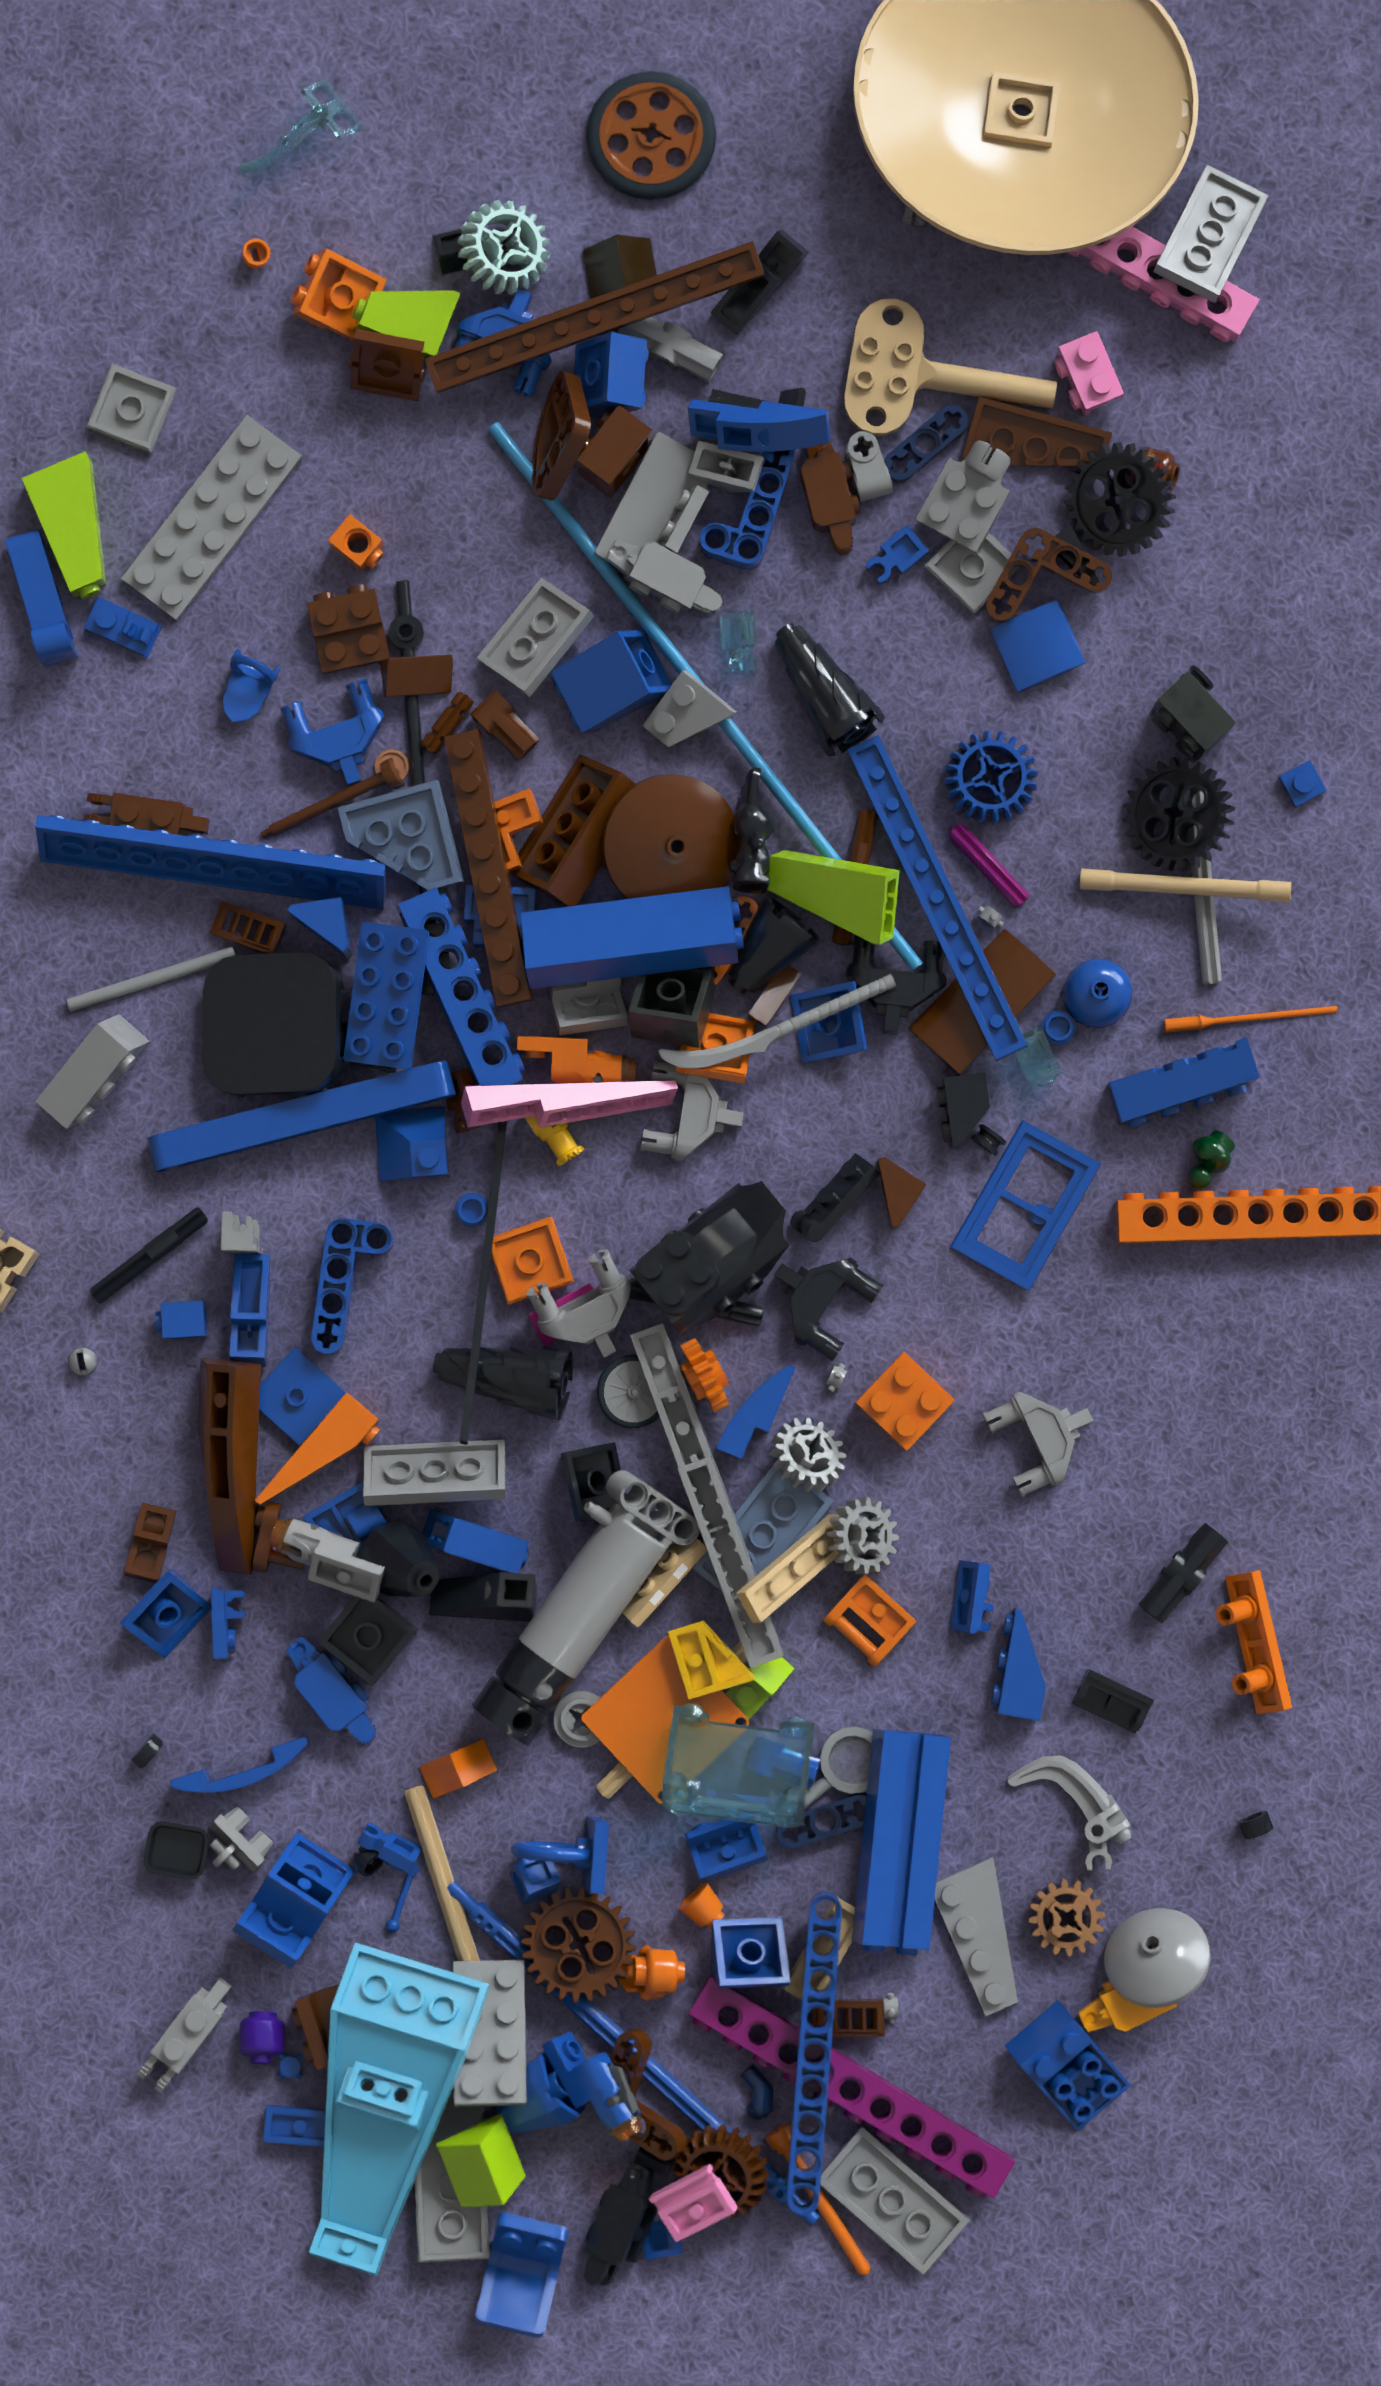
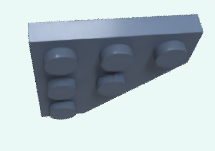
(406, 833)

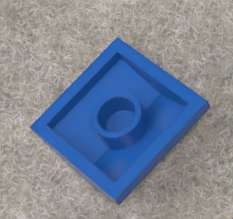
(835, 1035)

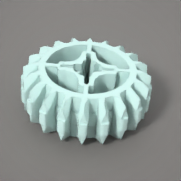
(478, 238)

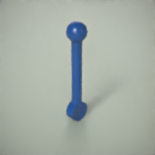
(392, 1924)

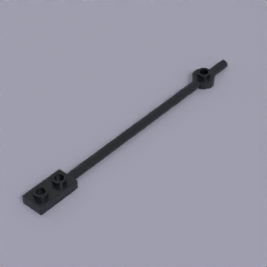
(407, 646)

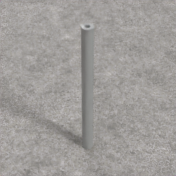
(148, 980)

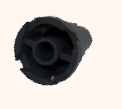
(829, 696)
(514, 1376)

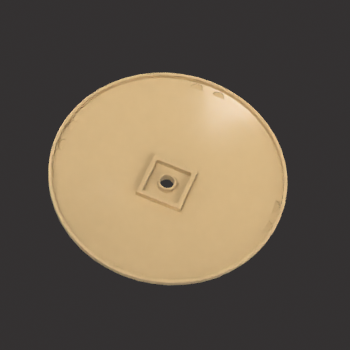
(1091, 159)

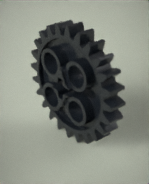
(1148, 490)
(1208, 817)

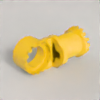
(558, 1140)

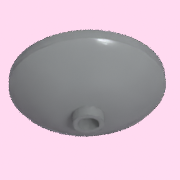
(1159, 1974)

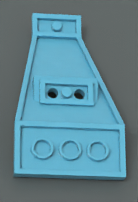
(406, 2033)

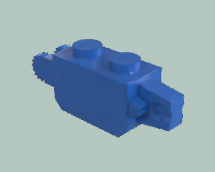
(330, 1692)

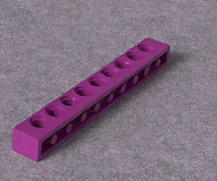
(994, 2162)

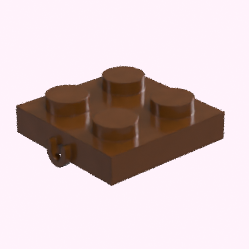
(387, 365)

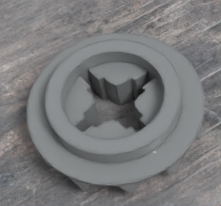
(564, 1720)

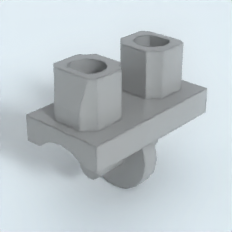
(227, 1830)

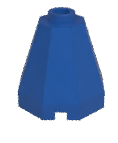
(545, 2100)

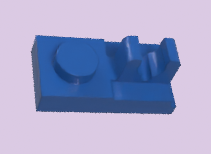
(122, 627)
(969, 1597)
(223, 1637)

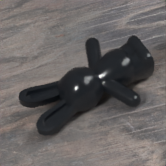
(753, 828)

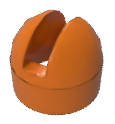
(262, 253)

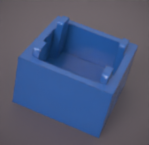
(612, 372)

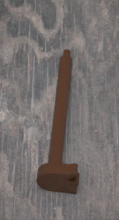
(388, 775)

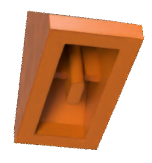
(458, 1768)

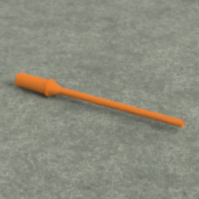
(1200, 1022)

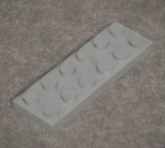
(212, 518)

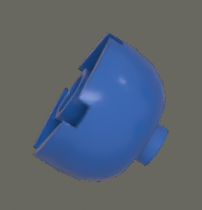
(1095, 1009)

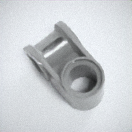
(868, 472)

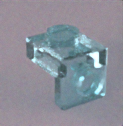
(1037, 1060)

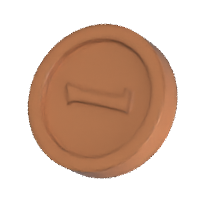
(400, 762)

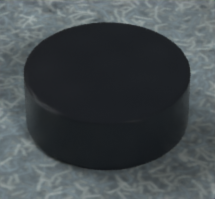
(147, 1751)

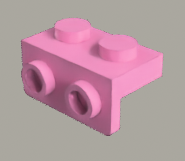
(1088, 373)

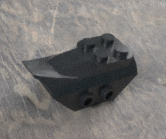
(715, 1256)

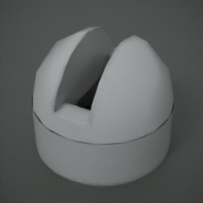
(89, 1359)

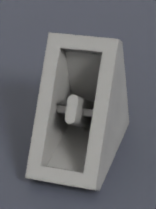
(726, 469)

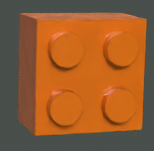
(904, 1401)

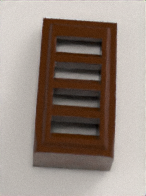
(275, 936)
(862, 2031)

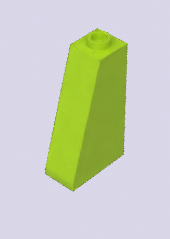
(69, 515)
(841, 891)

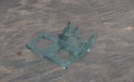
(310, 122)

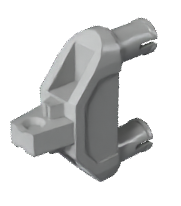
(700, 1115)
(589, 1315)
(1051, 1432)

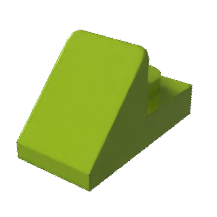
(767, 1680)

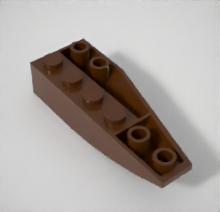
(229, 1453)

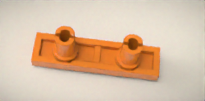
(1258, 1643)

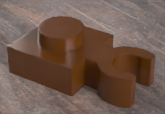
(460, 1079)

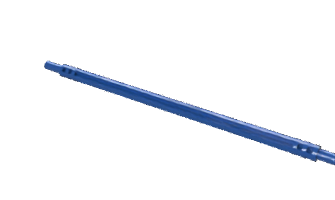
(609, 2032)

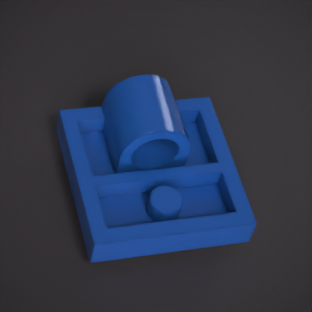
(348, 1515)

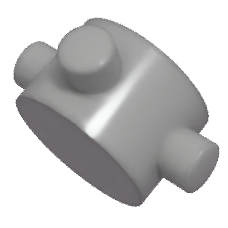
(990, 916)
(836, 1377)
(890, 2008)

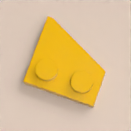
(706, 1660)

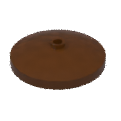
(654, 815)

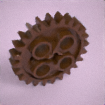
(548, 1958)

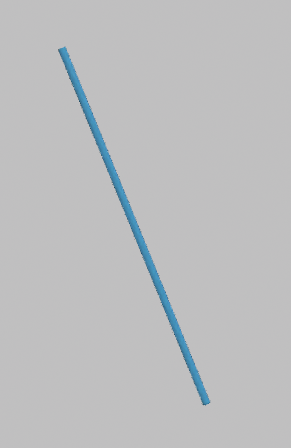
(680, 665)

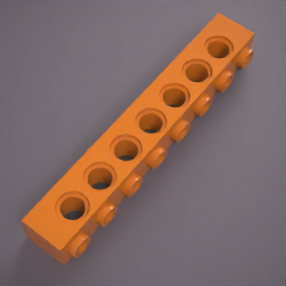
(1132, 1228)

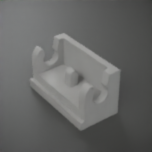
(239, 1238)

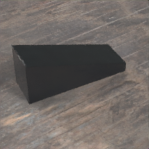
(1068, 535)

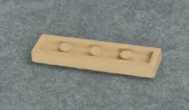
(789, 1572)

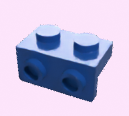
(724, 1848)

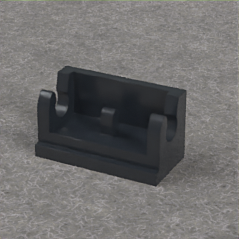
(1112, 1701)

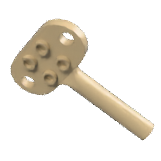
(891, 368)

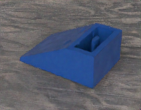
(1067, 2065)

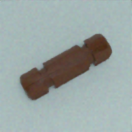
(447, 722)

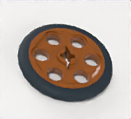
(618, 167)

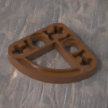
(554, 450)

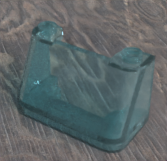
(737, 1769)

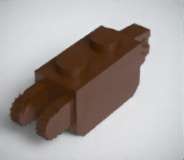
(828, 495)
(148, 814)

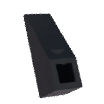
(486, 1597)

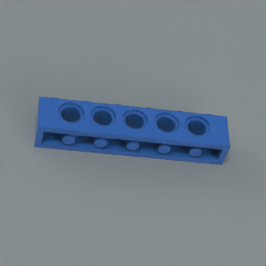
(433, 906)

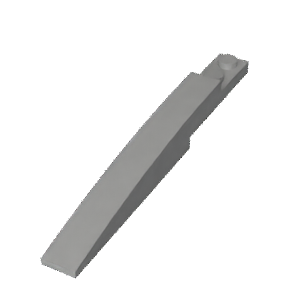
(704, 1487)

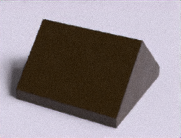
(618, 263)

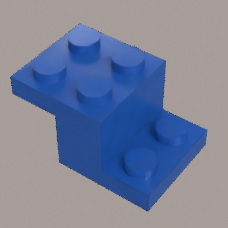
(294, 1900)

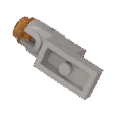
(329, 1556)

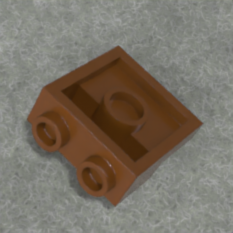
(348, 629)

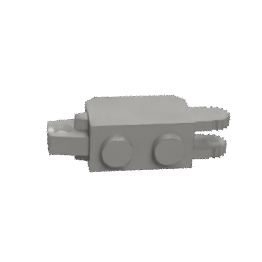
(664, 575)
(187, 2032)

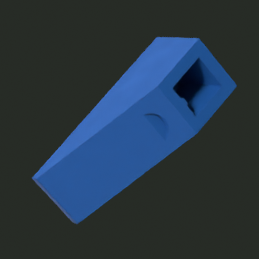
(1022, 1680)

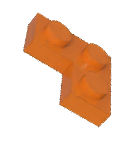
(516, 815)

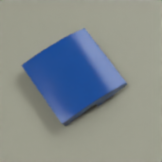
(1038, 645)

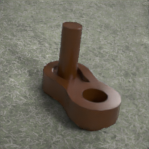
(264, 1553)

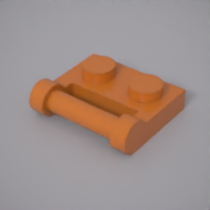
(877, 1611)

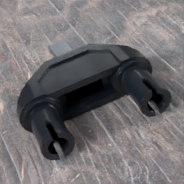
(910, 989)
(812, 1293)

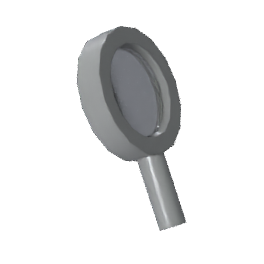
(843, 1763)

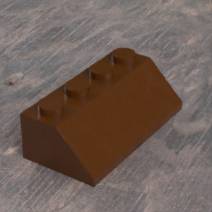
(566, 847)

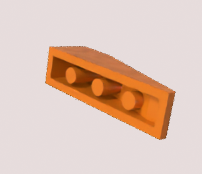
(335, 1436)

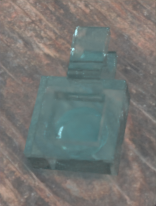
(737, 636)

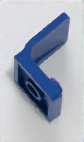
(521, 2275)

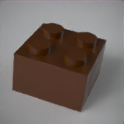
(613, 450)

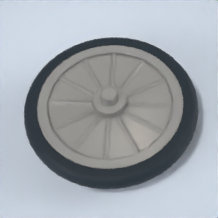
(626, 1394)

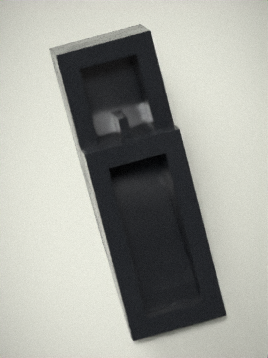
(743, 302)

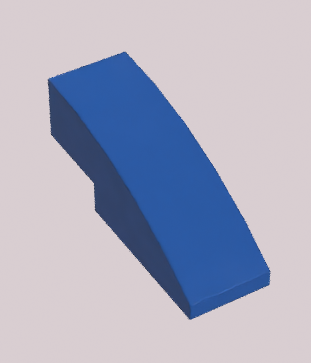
(250, 1308)
(756, 1412)

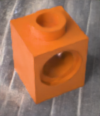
(351, 530)

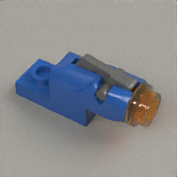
(595, 2082)

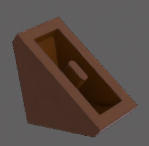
(899, 1190)

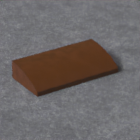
(948, 1022)

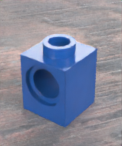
(182, 1320)
(534, 1879)

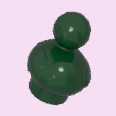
(1213, 1155)

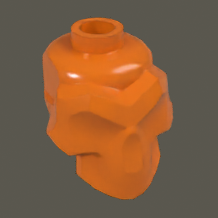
(653, 1973)

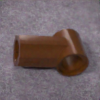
(501, 721)

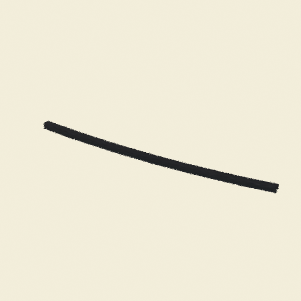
(483, 1283)

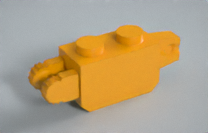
(1115, 2010)

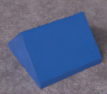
(327, 921)
(166, 1613)
(749, 1953)

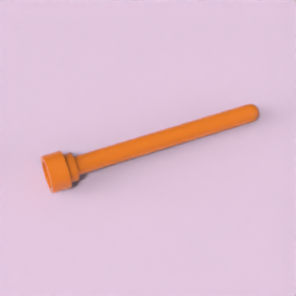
(781, 2143)

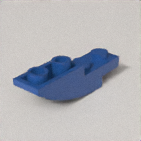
(761, 429)

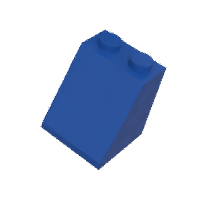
(611, 680)

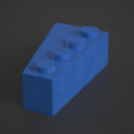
(1183, 1082)

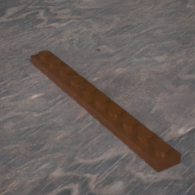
(595, 317)

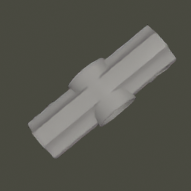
(676, 347)

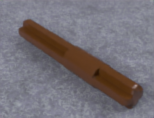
(859, 853)

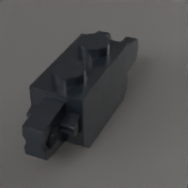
(620, 2226)

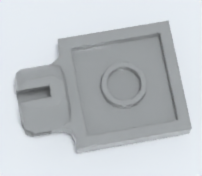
(968, 496)

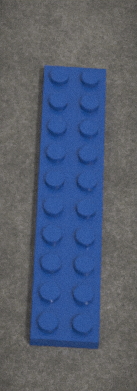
(210, 861)

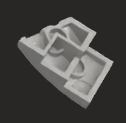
(588, 1006)

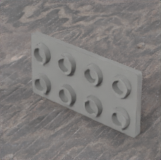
(658, 501)

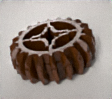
(744, 2174)

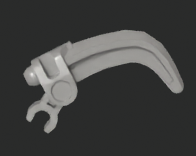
(1099, 1808)

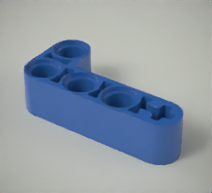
(747, 532)
(41, 598)
(344, 1285)

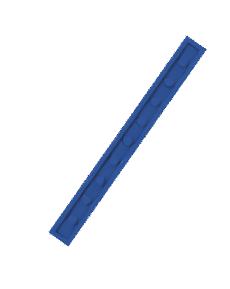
(937, 898)

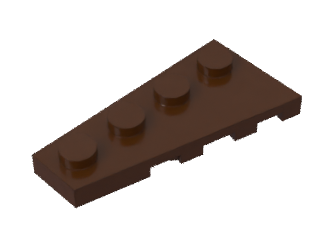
(1032, 436)

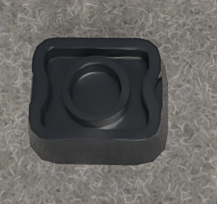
(176, 1850)

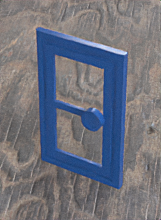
(1054, 1222)

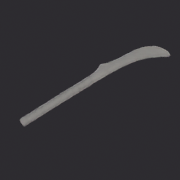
(761, 1041)

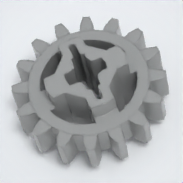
(807, 1454)
(862, 1535)

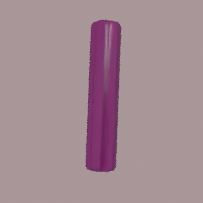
(988, 865)

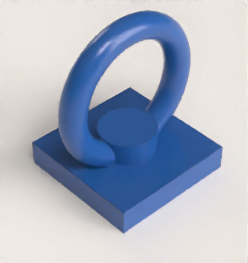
(586, 1854)

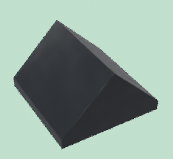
(587, 1477)

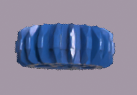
(1002, 804)

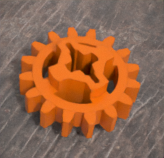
(704, 1375)

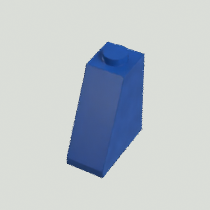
(475, 1542)

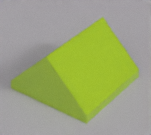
(482, 2163)

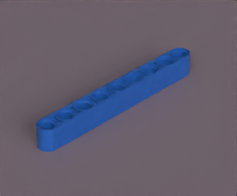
(301, 1116)
(815, 2070)

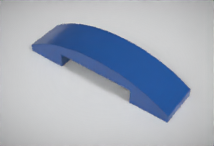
(201, 1782)

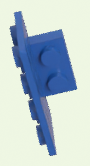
(386, 995)

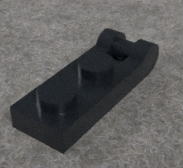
(835, 1199)

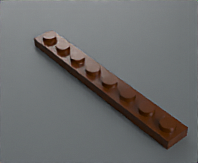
(488, 868)

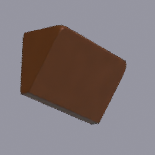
(417, 675)

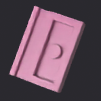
(693, 2203)

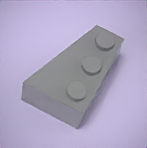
(92, 1071)

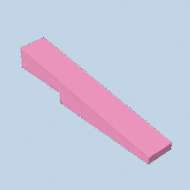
(562, 1102)

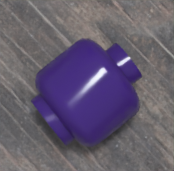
(261, 2036)

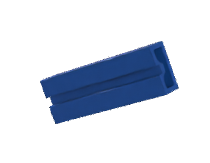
(631, 937)
(901, 1841)

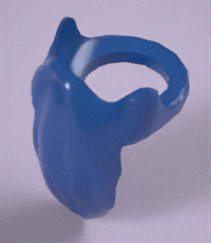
(247, 687)

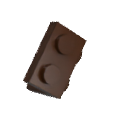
(313, 2016)

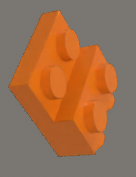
(333, 292)

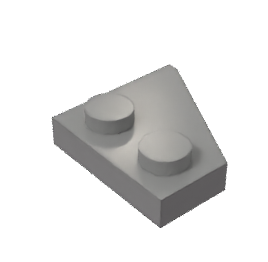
(686, 711)

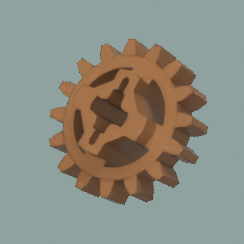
(1055, 1930)

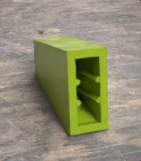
(408, 315)

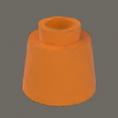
(702, 1906)

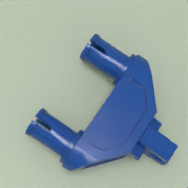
(500, 319)
(341, 743)

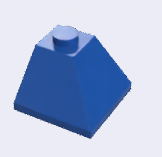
(412, 1144)

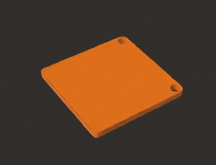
(638, 1712)

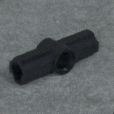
(1183, 1573)

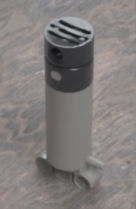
(583, 1605)

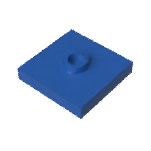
(298, 1396)

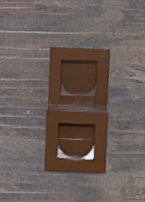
(150, 1543)

